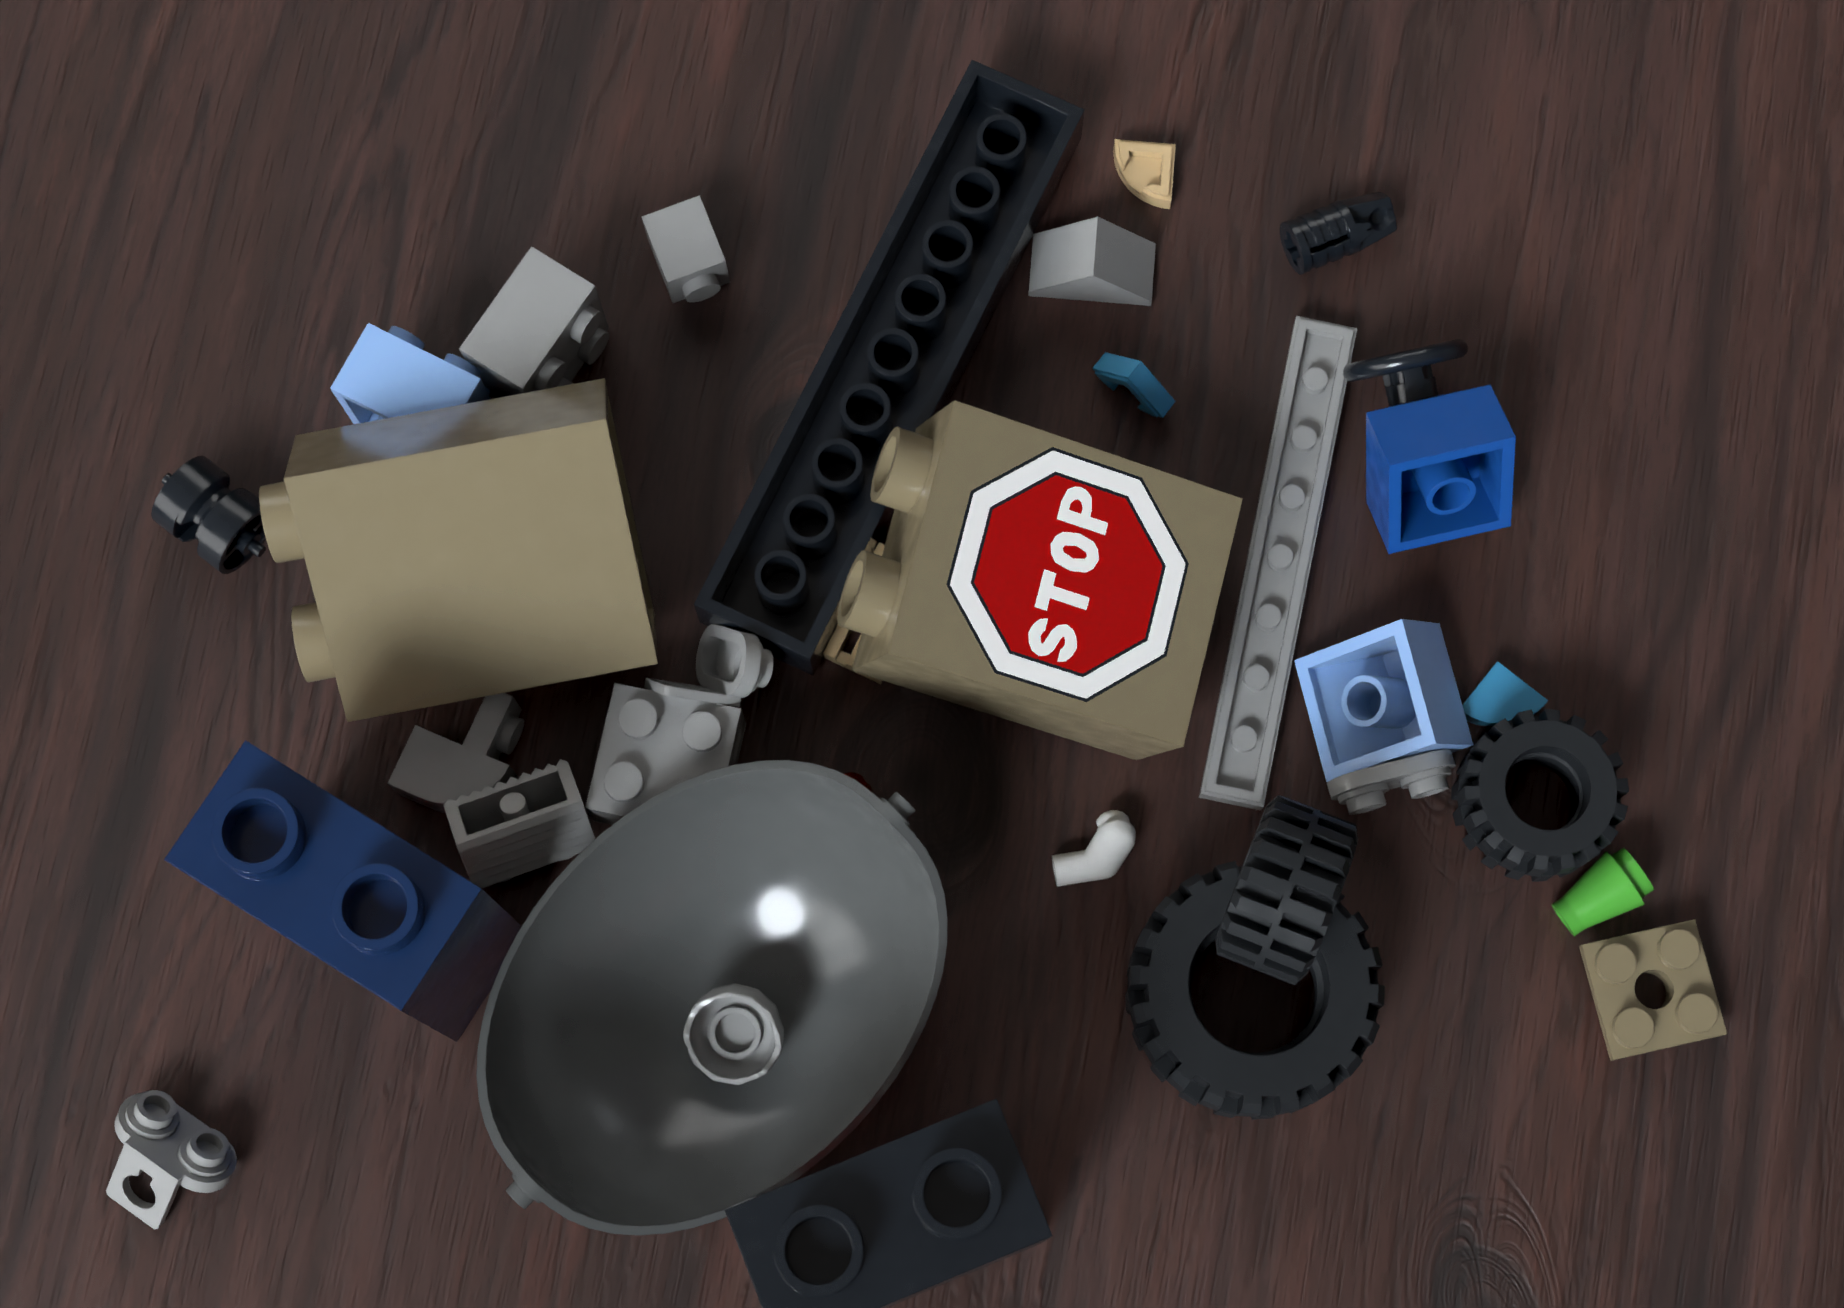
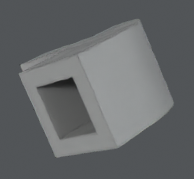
(441, 769)

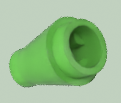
(1603, 892)

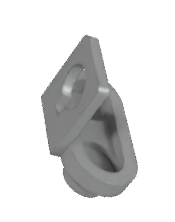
(727, 667)
(1365, 788)
(170, 1149)

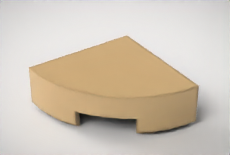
(1146, 169)

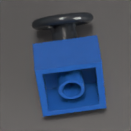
(1434, 459)

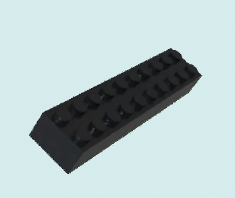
(891, 360)

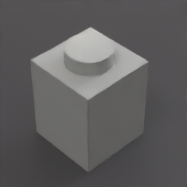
(686, 251)

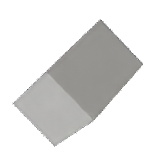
(1092, 264)

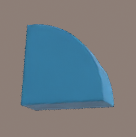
(1135, 376)
(1500, 697)

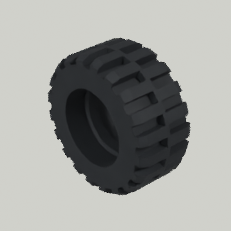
(1232, 1079)

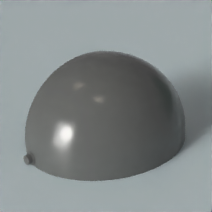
(724, 880)

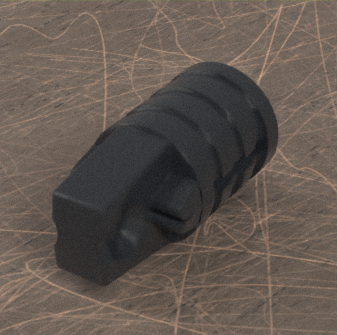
(1336, 230)

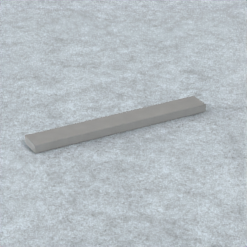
(1278, 565)

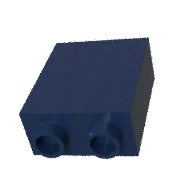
(347, 891)

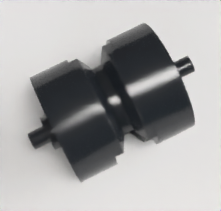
(201, 507)

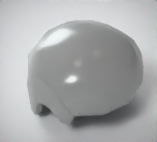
(734, 1034)

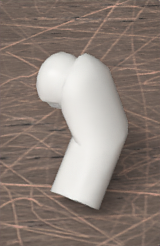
(1102, 856)

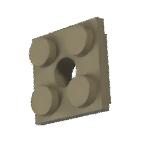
(1679, 961)

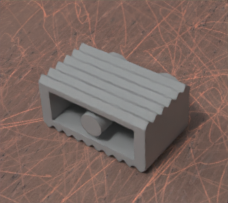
(519, 825)

